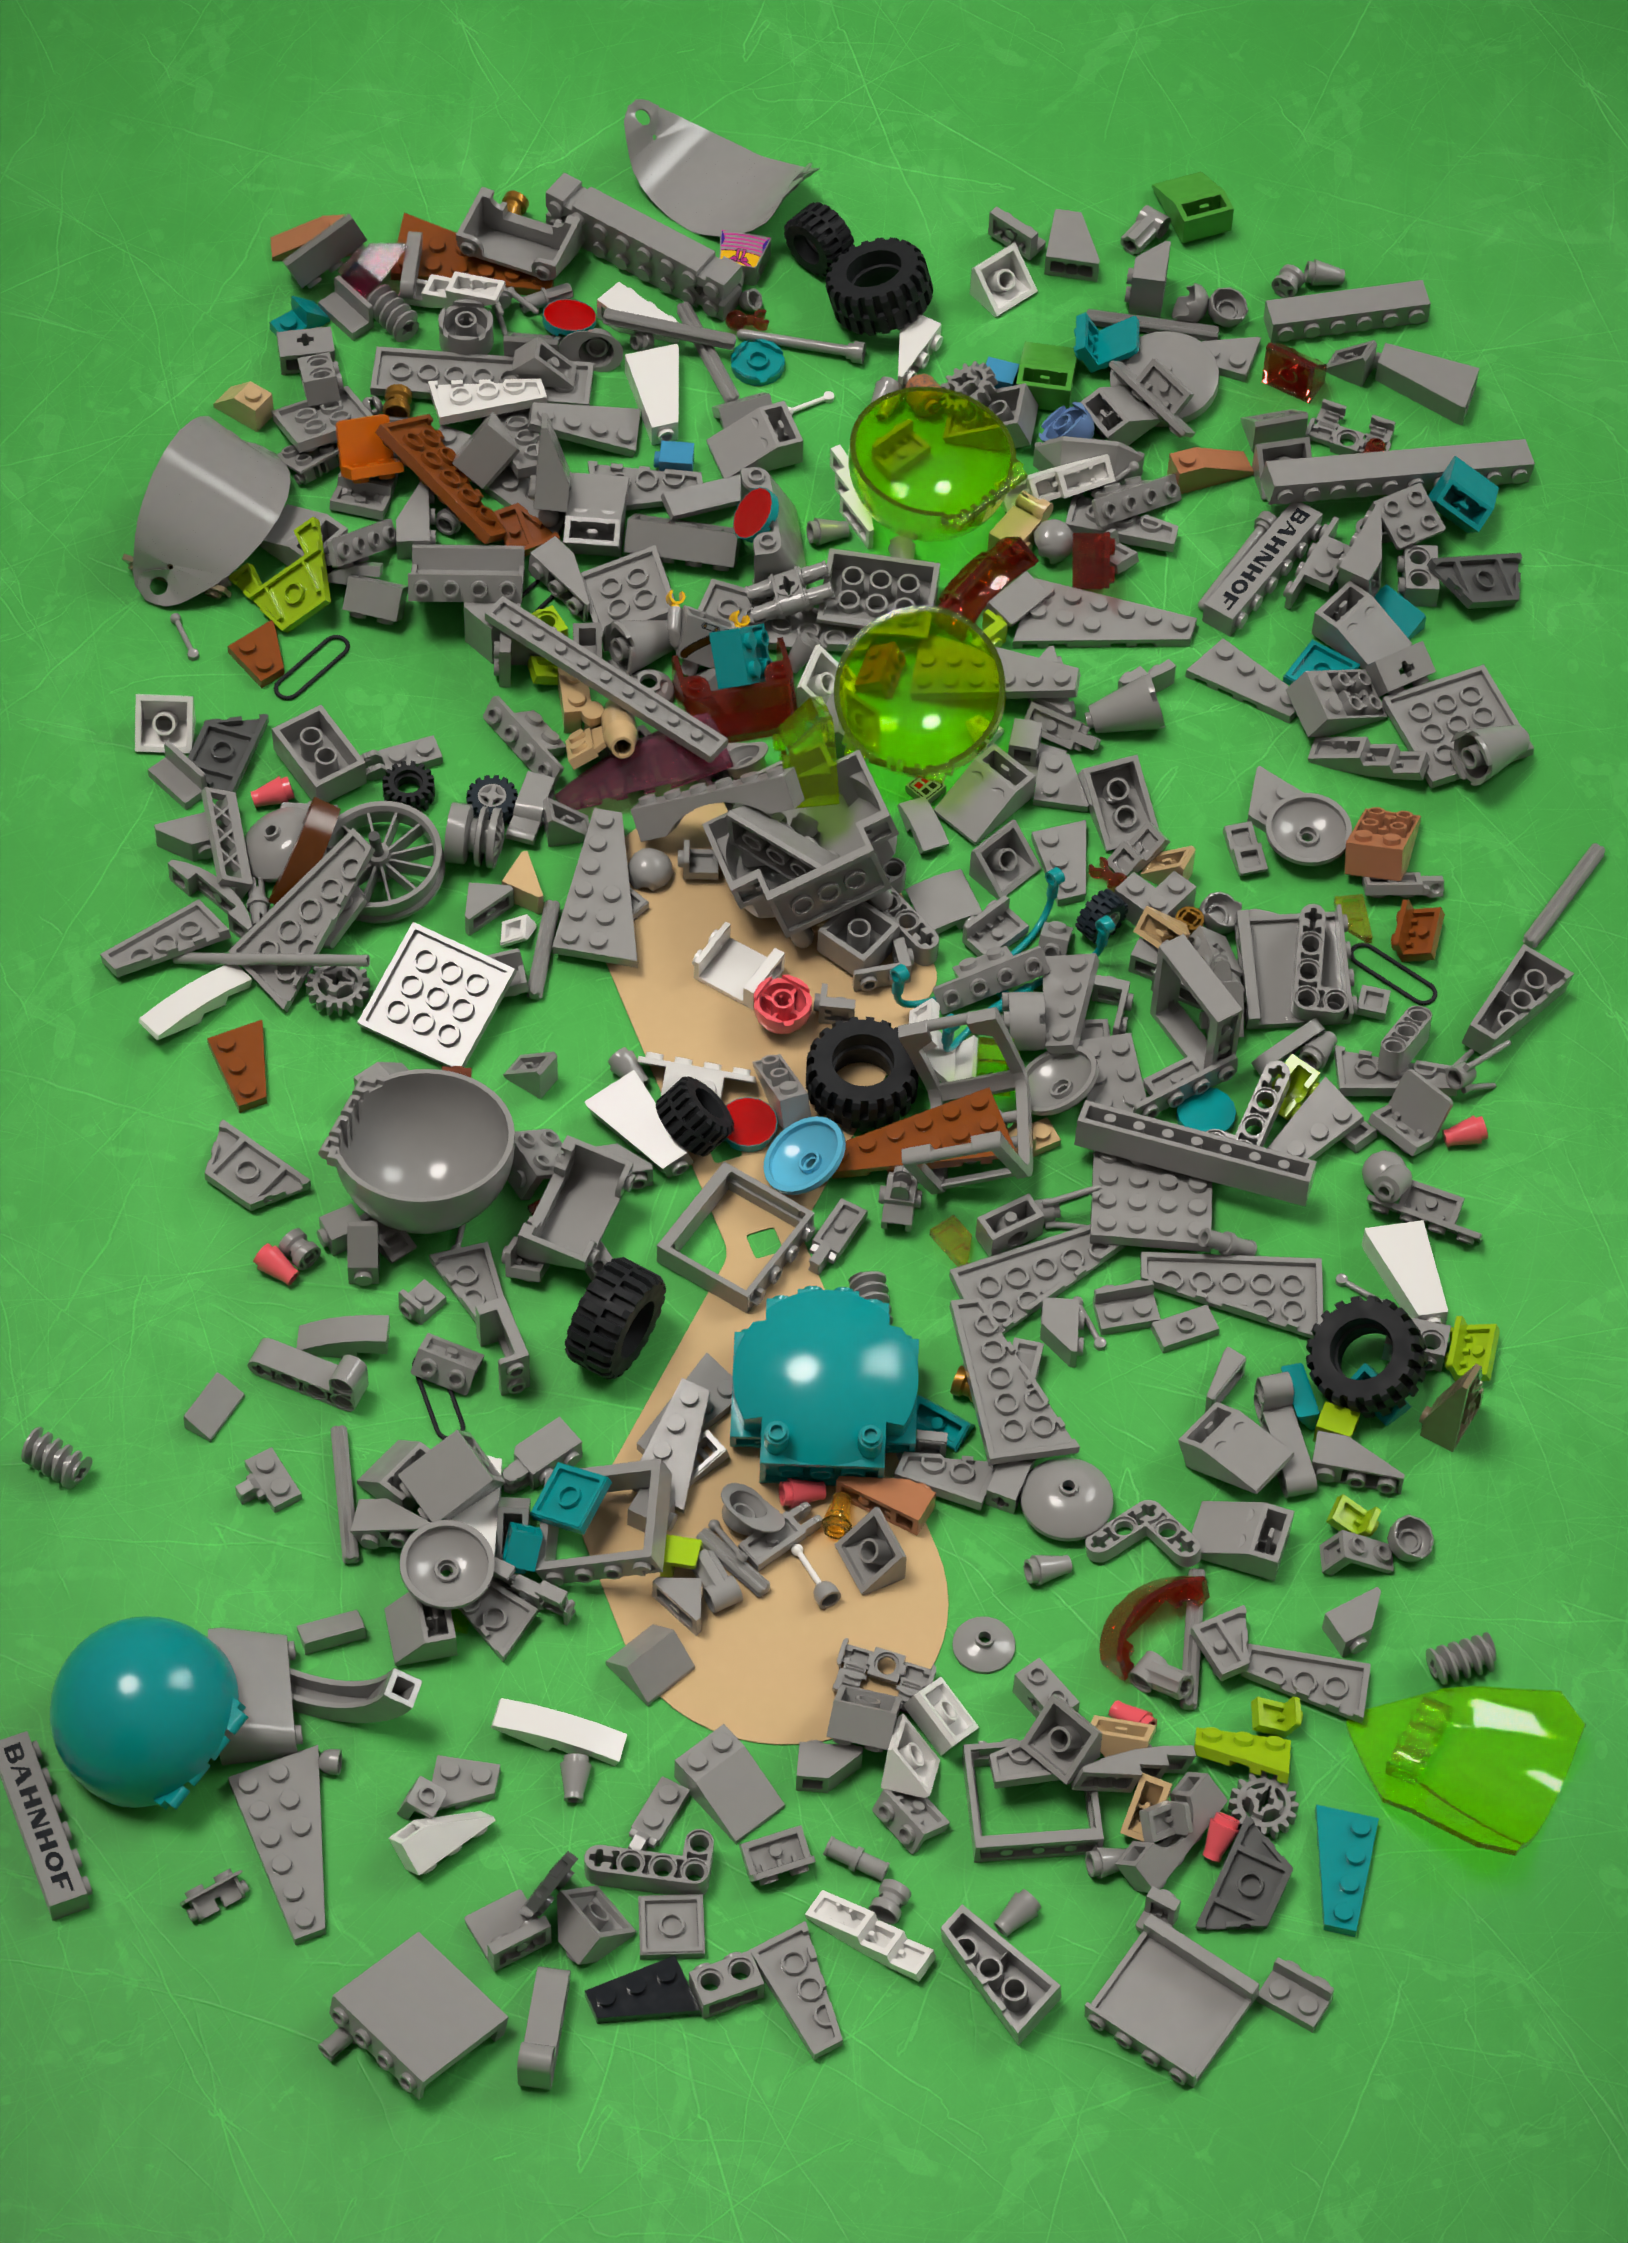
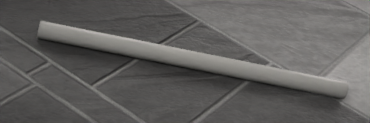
(273, 959)

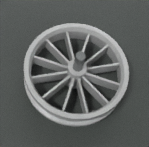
(392, 858)

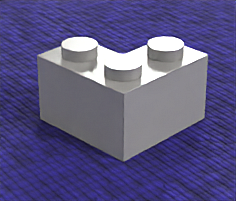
(1167, 897)

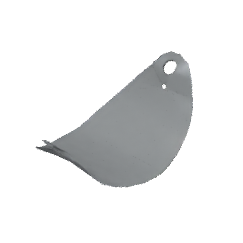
(704, 177)
(205, 510)

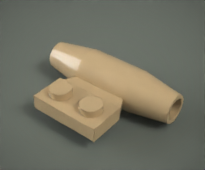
(616, 732)

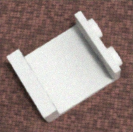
(735, 967)
(951, 1065)

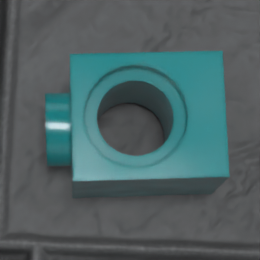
(522, 1547)

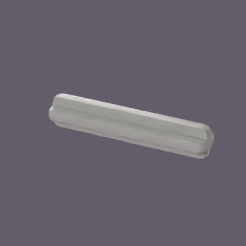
(741, 1570)

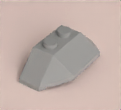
(1072, 449)

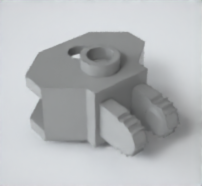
(899, 1198)

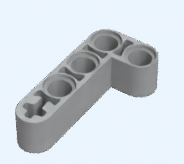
(913, 927)
(1312, 963)
(1256, 1115)
(331, 1383)
(1276, 1415)
(650, 1863)
(544, 2028)

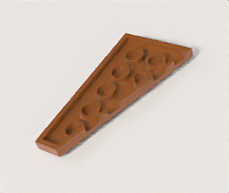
(431, 461)

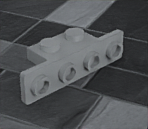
(1160, 390)
(1134, 498)
(359, 544)
(1320, 566)
(528, 737)
(989, 975)
(1182, 1080)
(1432, 1205)

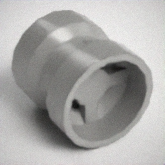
(297, 1247)
(890, 1901)

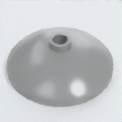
(1312, 819)
(272, 841)
(1061, 1080)
(1065, 1513)
(449, 1547)

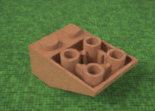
(1381, 844)

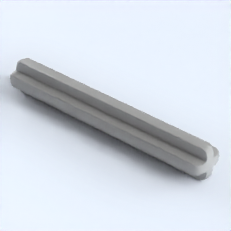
(543, 949)

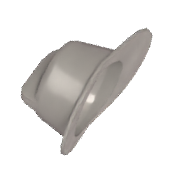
(593, 346)
(746, 758)
(748, 1512)

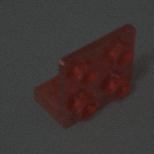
(1092, 560)

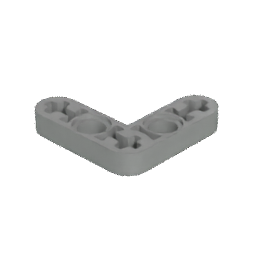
(1148, 1527)

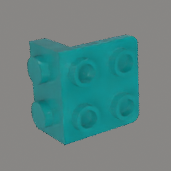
(1102, 346)

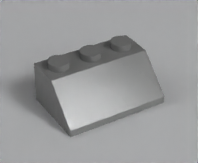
(325, 251)

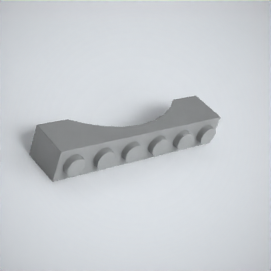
(769, 792)

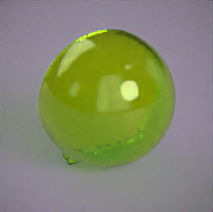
(931, 463)
(920, 692)

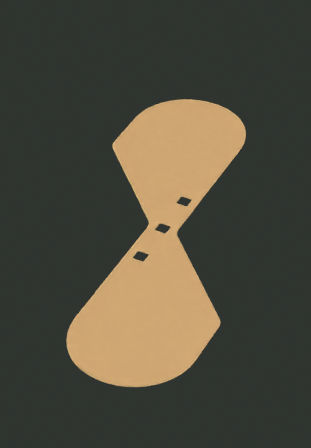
(772, 1657)

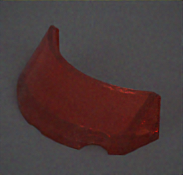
(986, 577)
(1136, 1609)

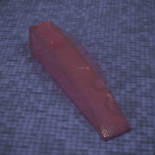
(653, 763)

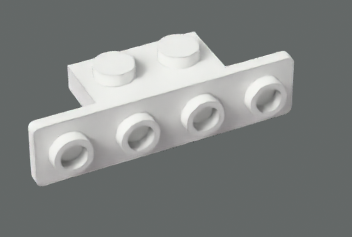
(709, 1074)

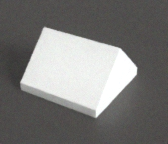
(1001, 281)
(817, 677)
(164, 720)
(940, 1716)
(909, 1762)

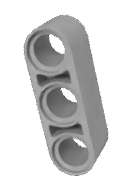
(1404, 1040)

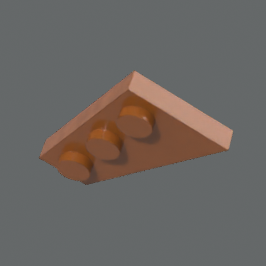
(242, 1064)

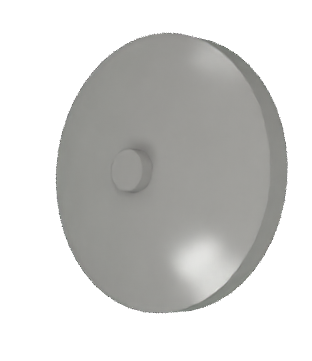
(1187, 360)

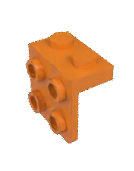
(363, 451)

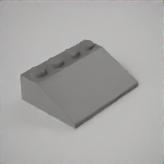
(875, 585)

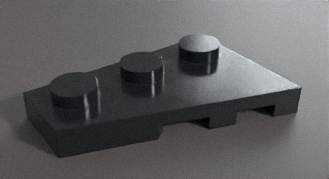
(646, 1992)

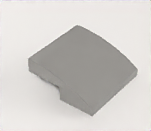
(363, 499)
(944, 900)

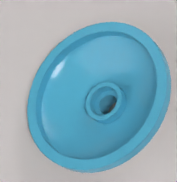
(804, 1155)

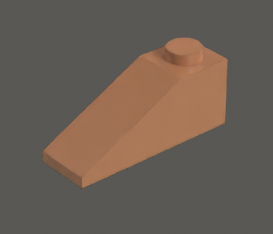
(291, 240)
(1207, 467)
(900, 1500)

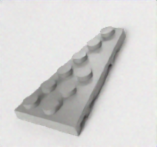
(1098, 620)
(598, 906)
(1261, 1288)

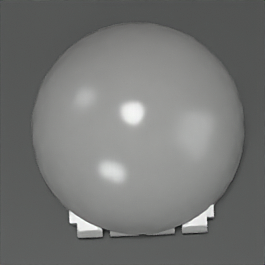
(422, 1149)

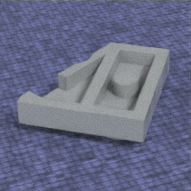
(1234, 355)
(1058, 783)
(1266, 792)
(1224, 1642)
(465, 1781)

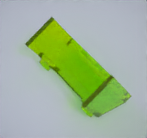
(809, 746)

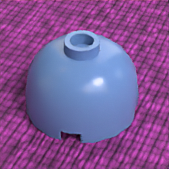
(1069, 423)

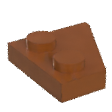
(523, 528)
(259, 654)

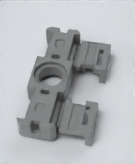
(1327, 423)
(539, 1595)
(860, 1660)

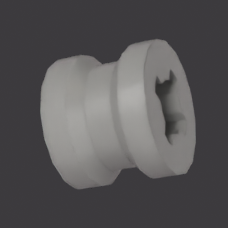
(1288, 281)

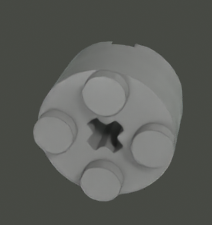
(466, 328)
(1025, 1019)

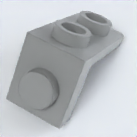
(879, 976)
(1115, 992)

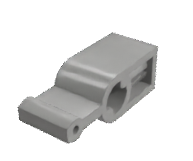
(528, 809)
(1007, 1483)

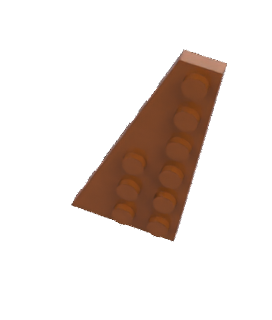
(443, 257)
(940, 1126)

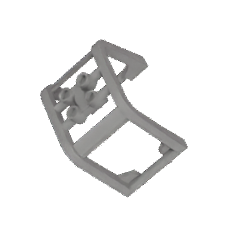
(981, 1022)

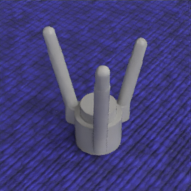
(505, 301)
(1462, 1074)
(1051, 1208)

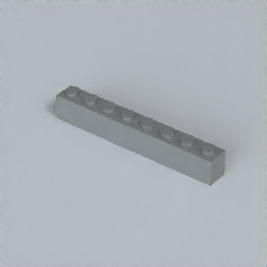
(1195, 1153)

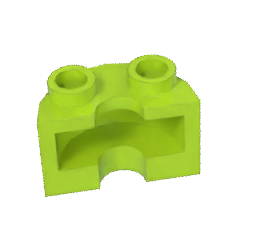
(1302, 1083)

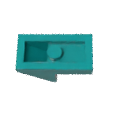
(304, 315)

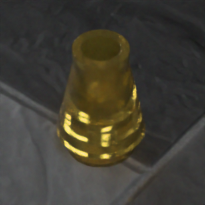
(838, 1516)

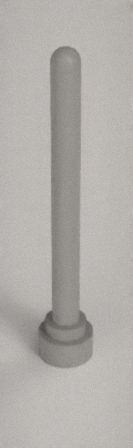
(853, 351)
(1262, 524)

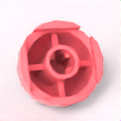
(782, 1004)

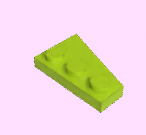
(1254, 1751)

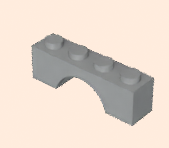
(1152, 1863)

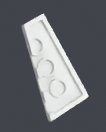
(471, 401)

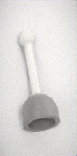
(825, 1592)

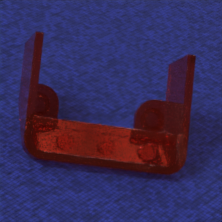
(744, 710)

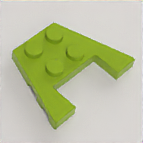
(296, 590)

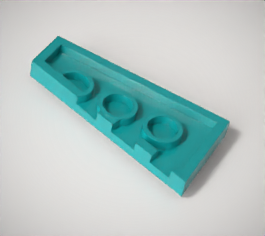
(1345, 1855)

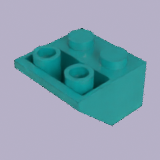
(1464, 496)
(740, 655)

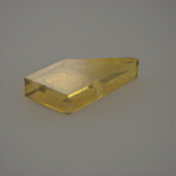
(1357, 915)
(953, 1239)

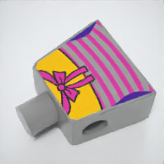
(749, 251)

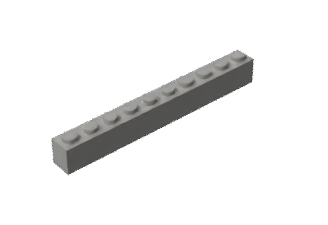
(1390, 471)

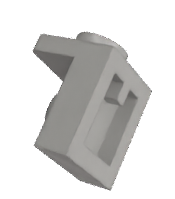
(832, 1008)
(421, 1302)
(423, 1798)

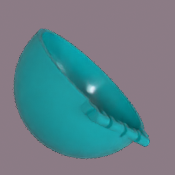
(144, 1710)

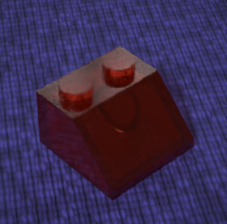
(1293, 372)

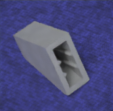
(1071, 248)

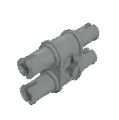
(790, 592)

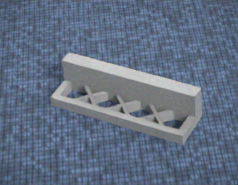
(227, 840)

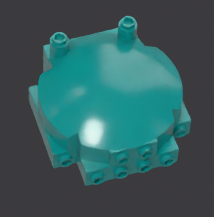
(824, 1387)

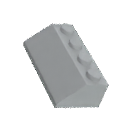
(684, 541)
(775, 842)

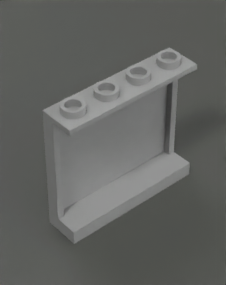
(466, 573)
(1267, 961)
(1172, 2002)
(416, 2013)

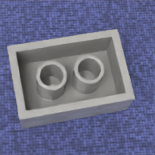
(319, 755)

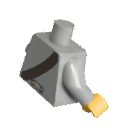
(690, 632)

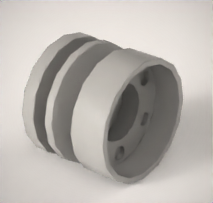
(473, 835)

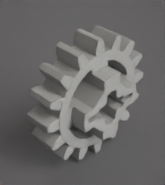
(969, 381)
(337, 988)
(1254, 1793)

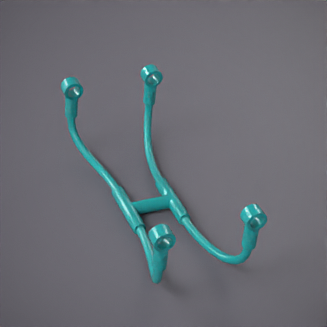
(1054, 878)

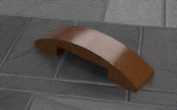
(309, 846)

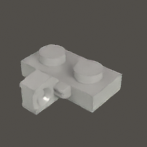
(268, 1481)

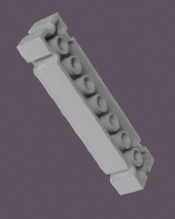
(647, 247)

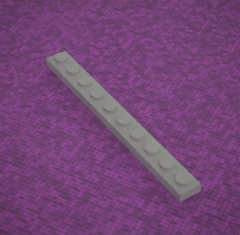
(606, 679)

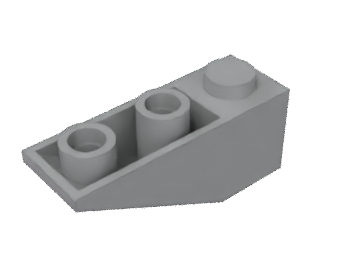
(415, 522)
(559, 572)
(782, 1090)
(1347, 1462)
(384, 1523)

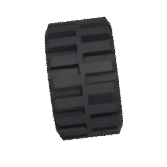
(817, 237)
(695, 1116)

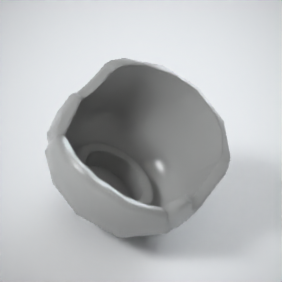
(1193, 306)
(1227, 307)
(1053, 540)
(649, 869)
(1219, 912)
(1377, 1164)
(1410, 1539)

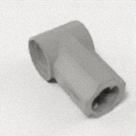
(1148, 225)
(717, 1587)
(1156, 1674)

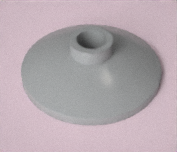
(982, 1656)

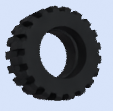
(879, 286)
(853, 1104)
(615, 1318)
(1344, 1327)

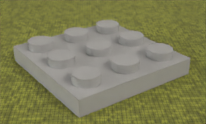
(316, 424)
(628, 589)

